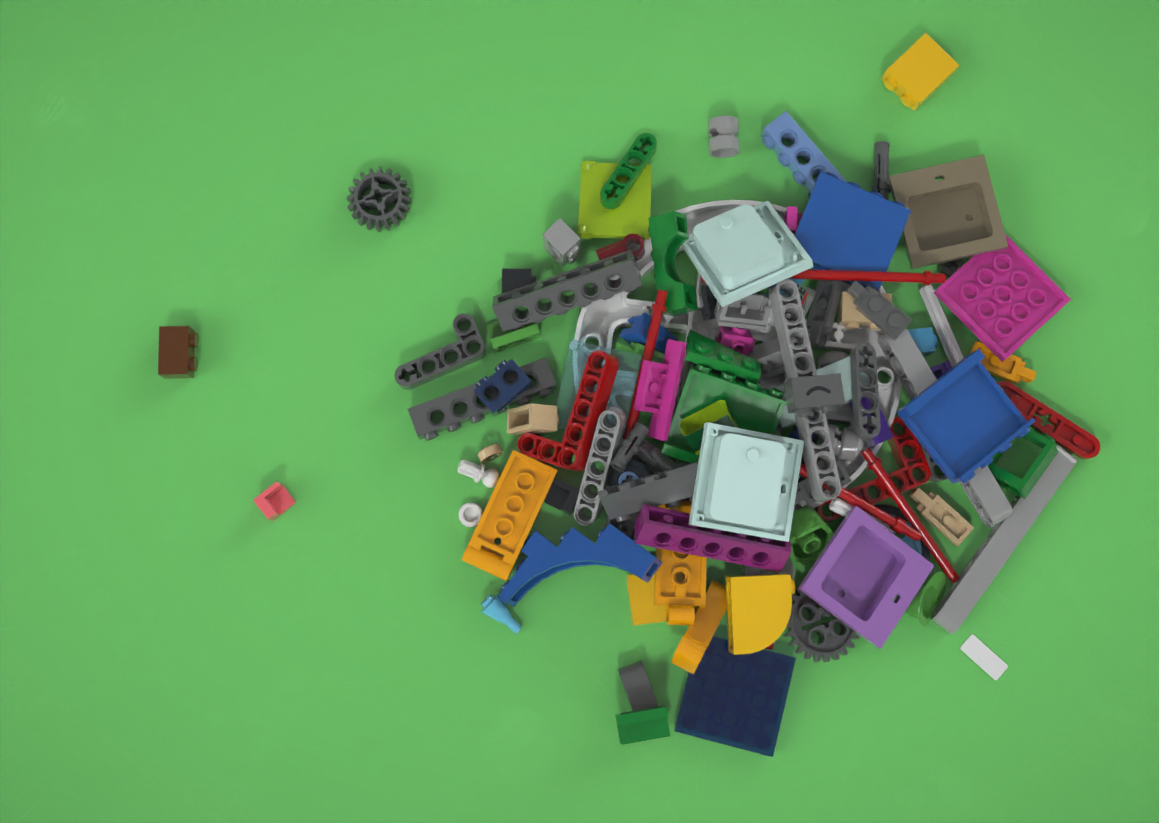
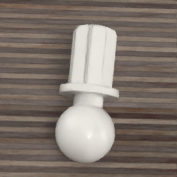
(489, 476)

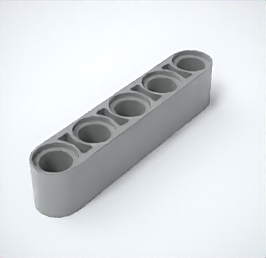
(605, 455)

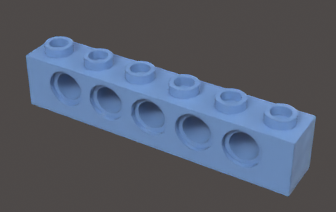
(802, 146)

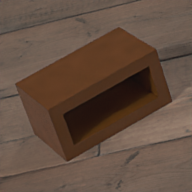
(177, 352)

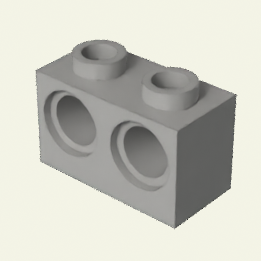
(562, 243)

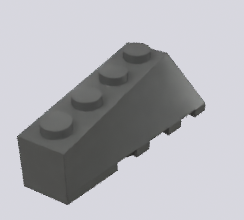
(651, 490)

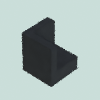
(707, 303)
(562, 496)

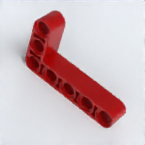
(578, 420)
(903, 475)

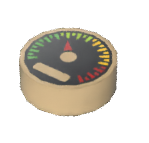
(490, 453)

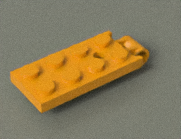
(677, 595)

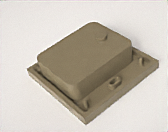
(949, 215)

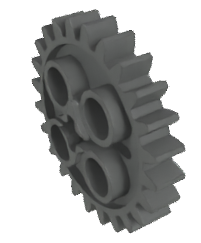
(829, 642)

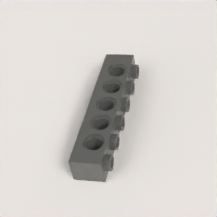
(551, 288)
(422, 413)

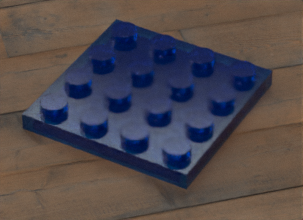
(736, 698)

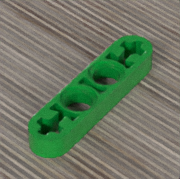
(628, 170)

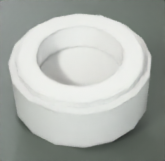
(470, 514)

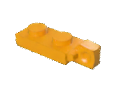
(1010, 370)

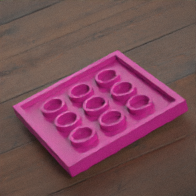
(1002, 298)

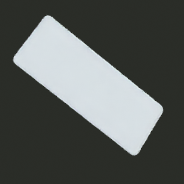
(984, 657)

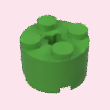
(808, 535)

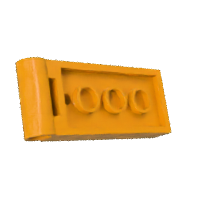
(509, 515)

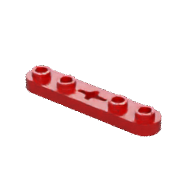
(1065, 432)

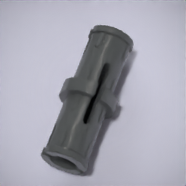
(637, 434)

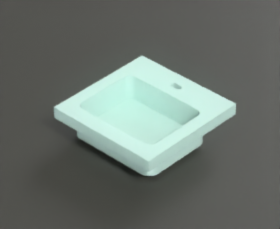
(745, 252)
(742, 482)

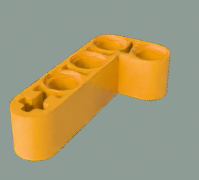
(697, 637)

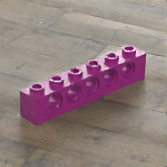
(670, 531)

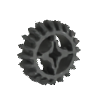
(370, 201)

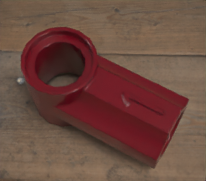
(621, 246)

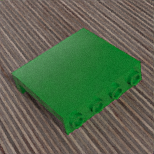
(749, 403)

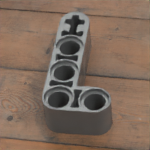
(438, 357)

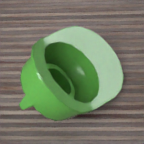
(928, 598)

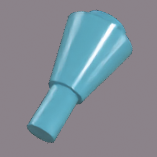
(496, 609)

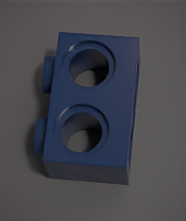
(507, 391)

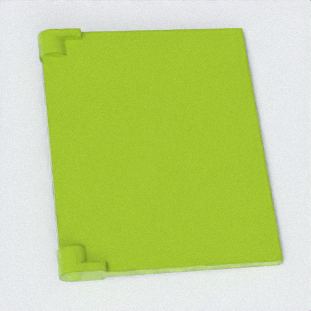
(613, 223)

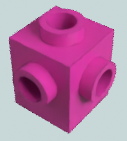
(736, 339)

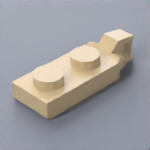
(941, 516)

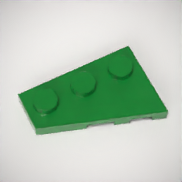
(719, 357)

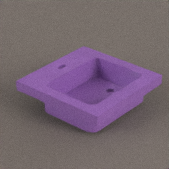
(863, 574)

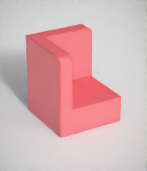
(274, 501)

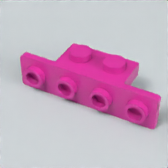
(659, 388)

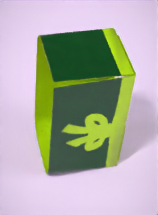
(693, 425)

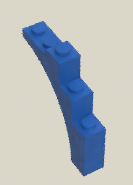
(577, 550)

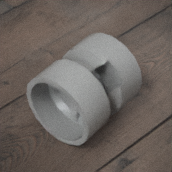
(723, 133)
(844, 442)

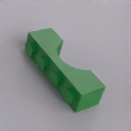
(667, 235)

